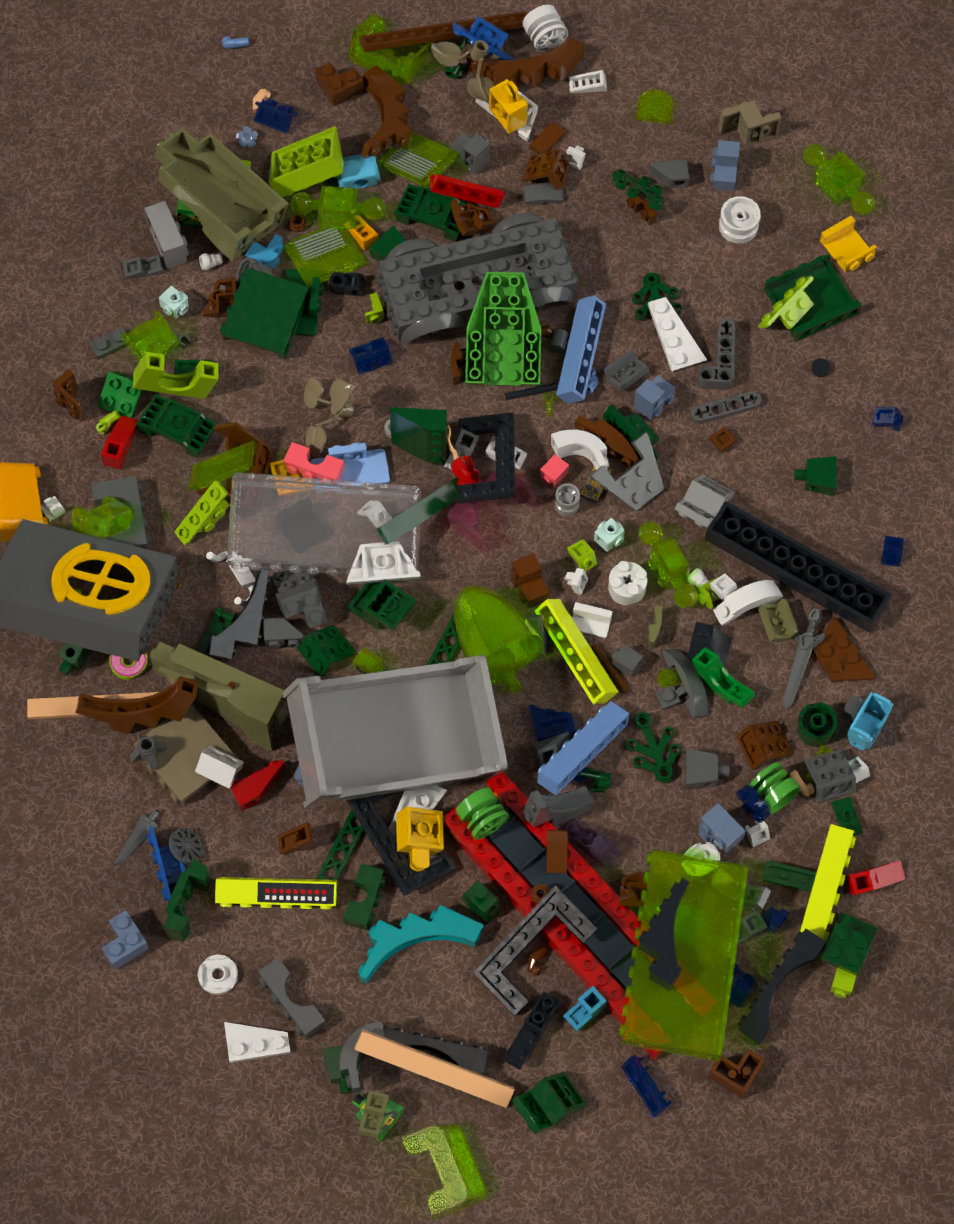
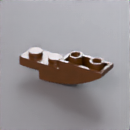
(615, 442)

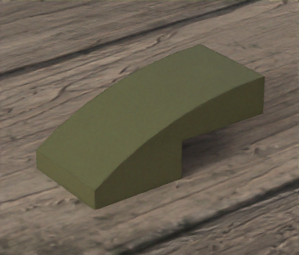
(654, 629)
(373, 1114)

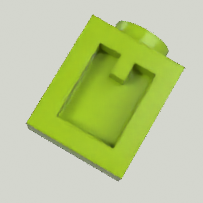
(583, 555)
(707, 595)

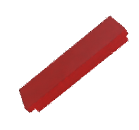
(466, 190)

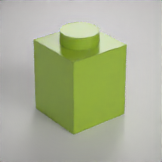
(842, 983)

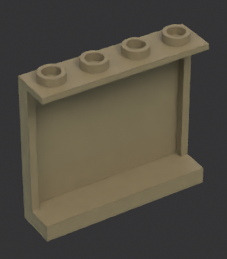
(184, 746)

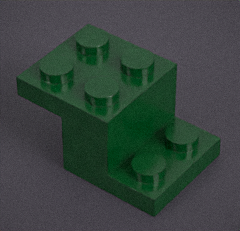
(381, 605)
(849, 944)
(549, 1102)

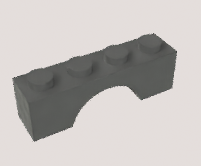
(306, 1018)

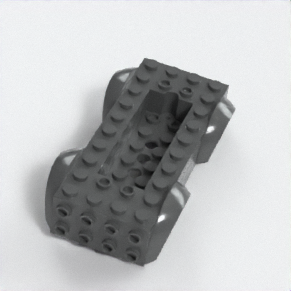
(421, 275)

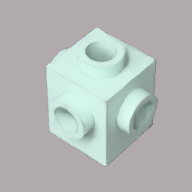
(174, 302)
(609, 534)

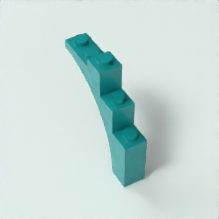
(414, 929)

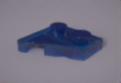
(550, 722)

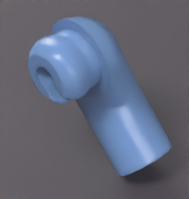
(229, 43)

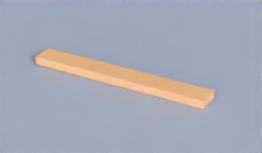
(66, 706)
(434, 1068)

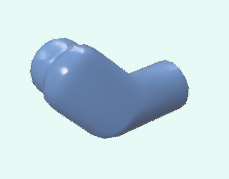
(593, 381)

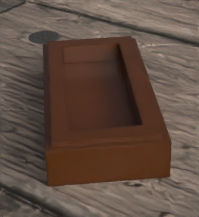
(547, 138)

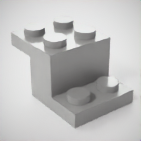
(703, 500)

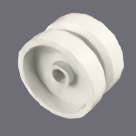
(739, 219)

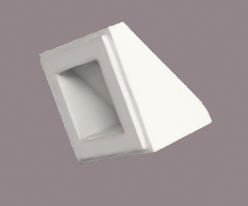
(859, 769)

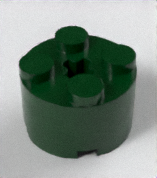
(816, 714)

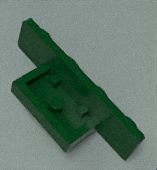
(630, 427)

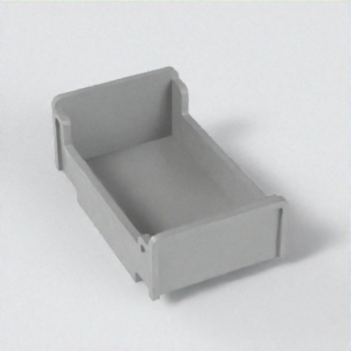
(395, 730)

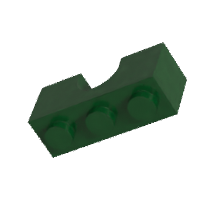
(360, 913)

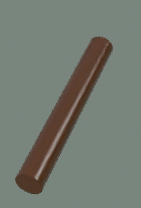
(610, 668)

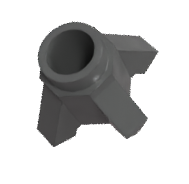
(147, 750)

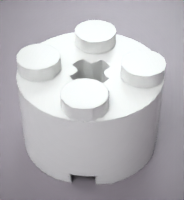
(628, 573)

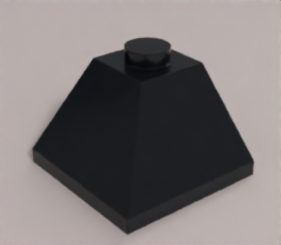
(711, 638)

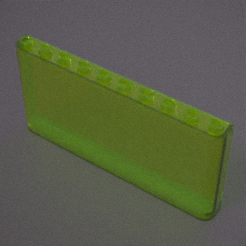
(706, 936)

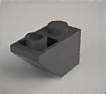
(671, 173)
(463, 445)
(281, 633)
(546, 748)

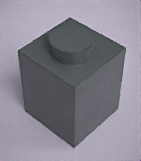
(627, 660)

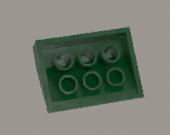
(420, 432)

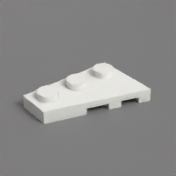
(254, 1042)

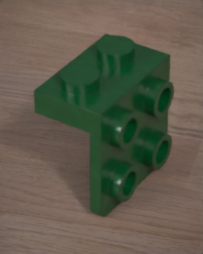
(325, 648)

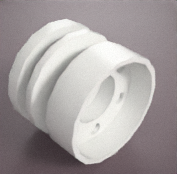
(545, 28)

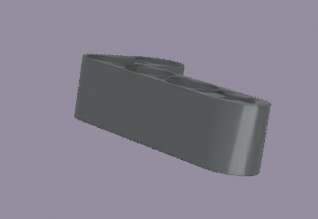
(723, 354)

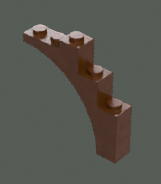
(532, 70)
(389, 99)
(148, 710)

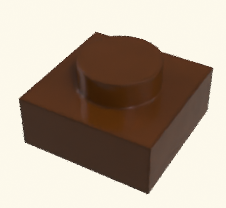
(722, 439)

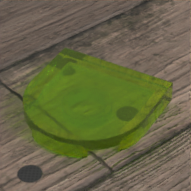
(655, 107)

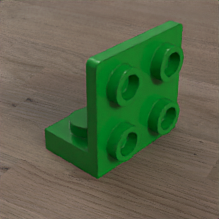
(119, 394)

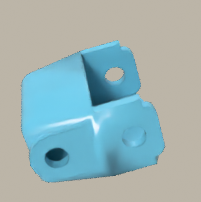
(359, 172)
(869, 721)

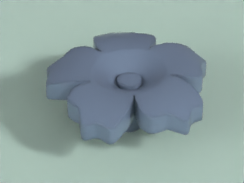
(247, 137)

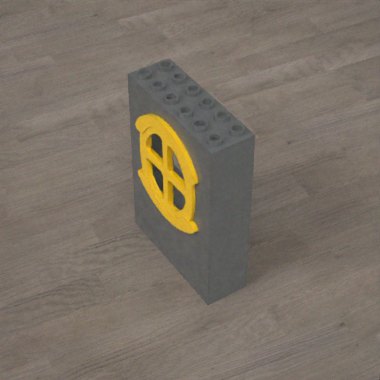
(43, 604)

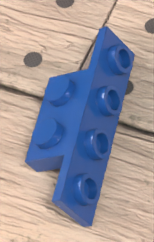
(486, 32)
(169, 866)

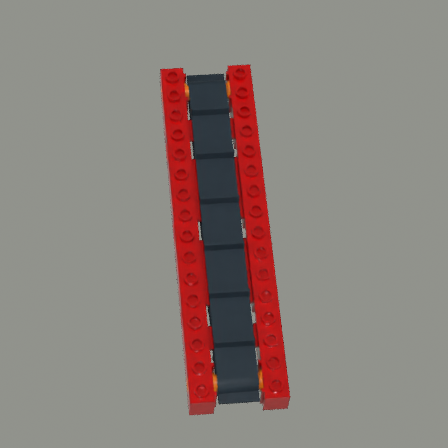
(516, 863)

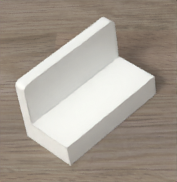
(592, 619)
(218, 766)

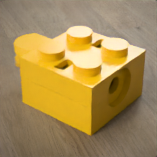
(508, 106)
(420, 835)

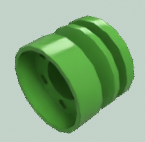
(771, 784)
(482, 813)

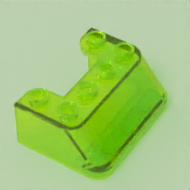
(454, 1164)

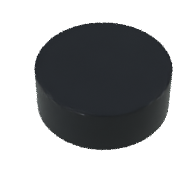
(820, 367)

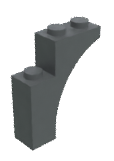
(557, 808)

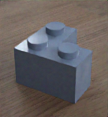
(725, 162)
(653, 396)
(720, 828)
(127, 945)

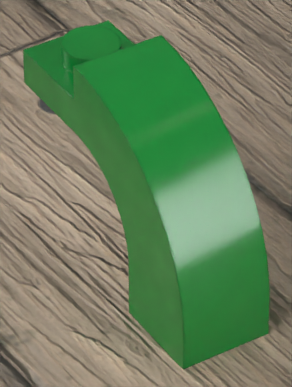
(719, 680)

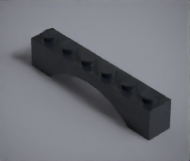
(804, 951)
(468, 1057)

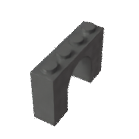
(127, 492)

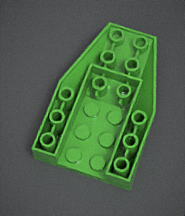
(503, 334)

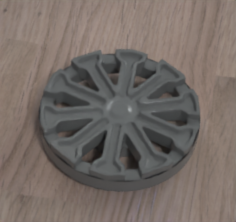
(185, 845)

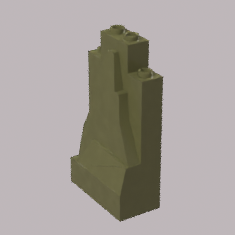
(220, 190)
(250, 705)

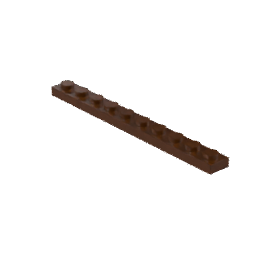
(433, 33)

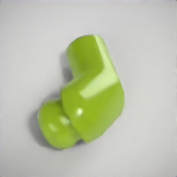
(106, 422)

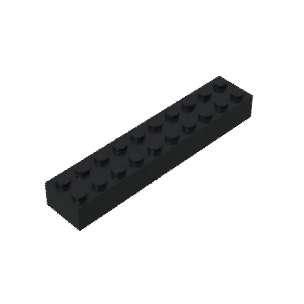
(797, 566)

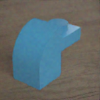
(269, 255)
(586, 1009)

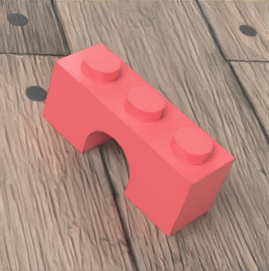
(298, 462)

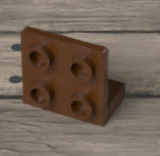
(549, 164)
(65, 390)
(763, 743)

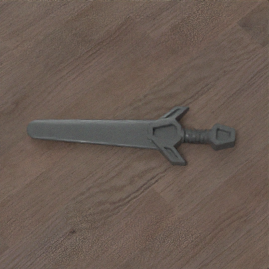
(806, 643)

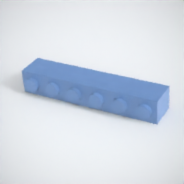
(581, 349)
(582, 747)

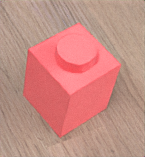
(554, 471)

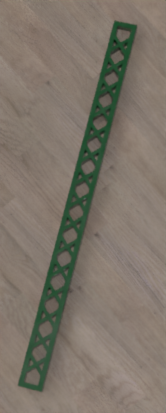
(343, 832)

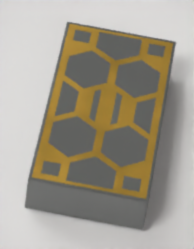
(592, 490)

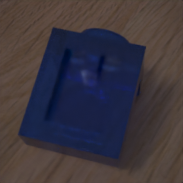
(887, 417)
(892, 551)
(775, 919)

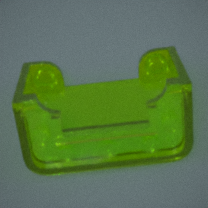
(397, 62)

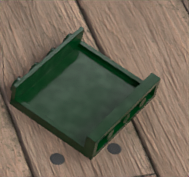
(826, 291)
(265, 312)

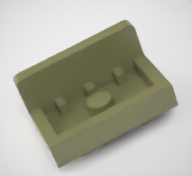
(778, 621)

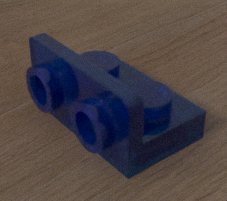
(371, 355)

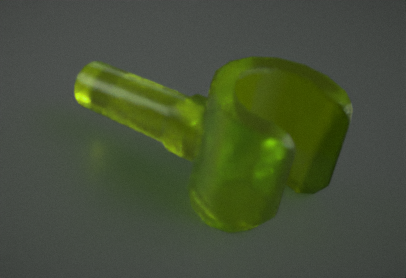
(548, 404)

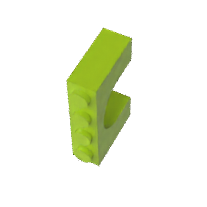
(150, 376)

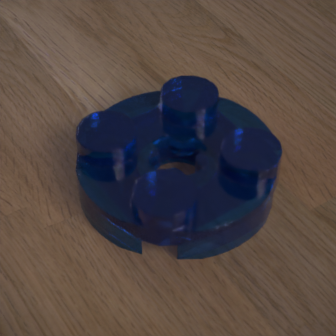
(752, 804)

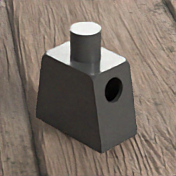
(703, 769)

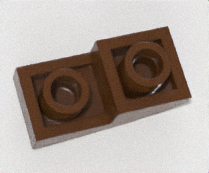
(640, 205)
(456, 362)
(556, 851)

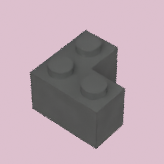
(473, 151)
(303, 599)

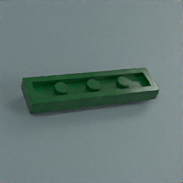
(791, 877)

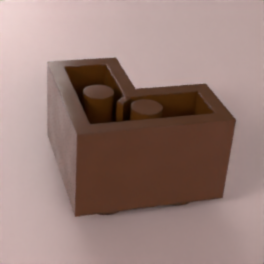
(336, 86)
(528, 579)
(737, 1077)

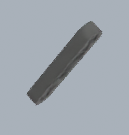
(724, 404)

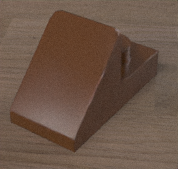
(295, 839)

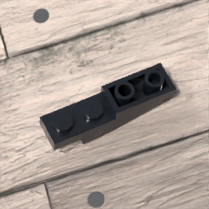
(532, 1030)

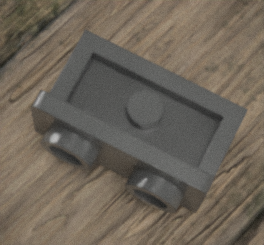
(625, 371)

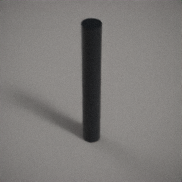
(531, 391)

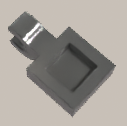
(670, 697)

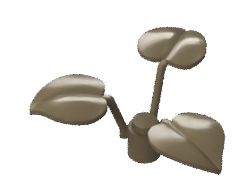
(449, 55)
(340, 394)

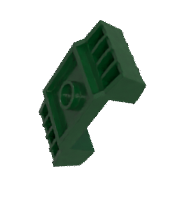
(429, 209)
(177, 424)
(176, 925)

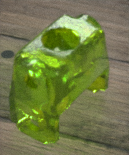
(151, 336)
(103, 520)

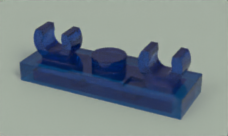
(645, 1086)

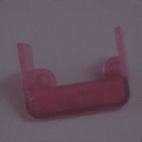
(464, 516)

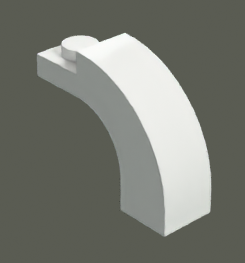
(580, 443)
(747, 598)

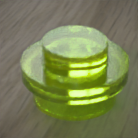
(666, 678)

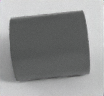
(559, 341)
(852, 707)

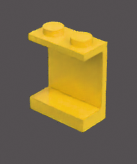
(846, 245)

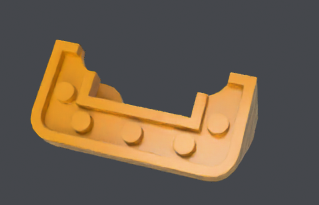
(18, 497)

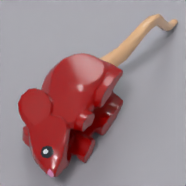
(462, 466)

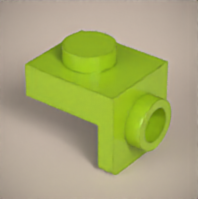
(377, 314)

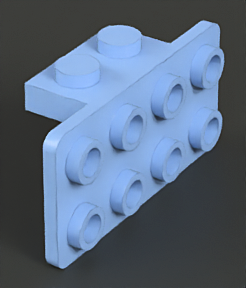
(360, 463)

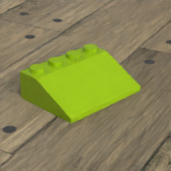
(306, 162)

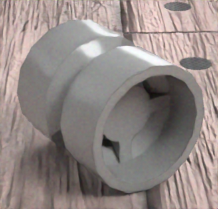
(567, 499)

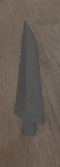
(137, 836)

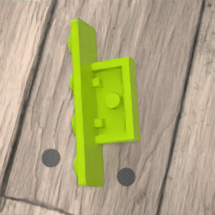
(792, 307)
(204, 514)

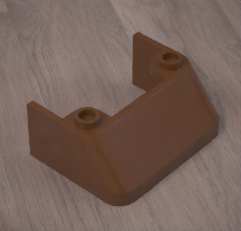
(237, 436)

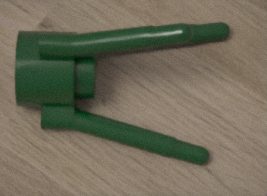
(454, 72)
(601, 779)

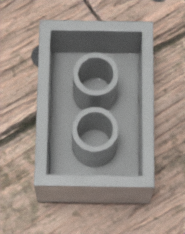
(167, 234)

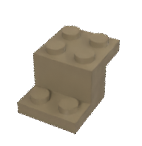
(749, 123)

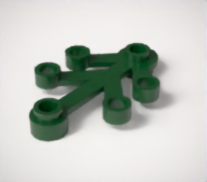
(639, 186)
(654, 287)
(654, 751)

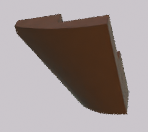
(472, 219)
(221, 298)
(632, 889)

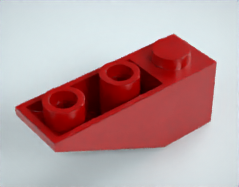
(118, 442)
(254, 787)
(874, 877)

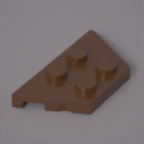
(840, 656)

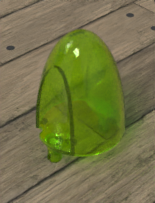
(496, 629)

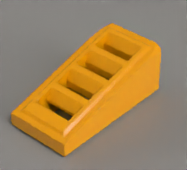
(366, 241)

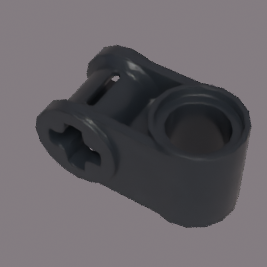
(347, 283)

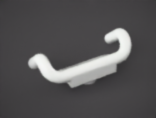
(243, 575)

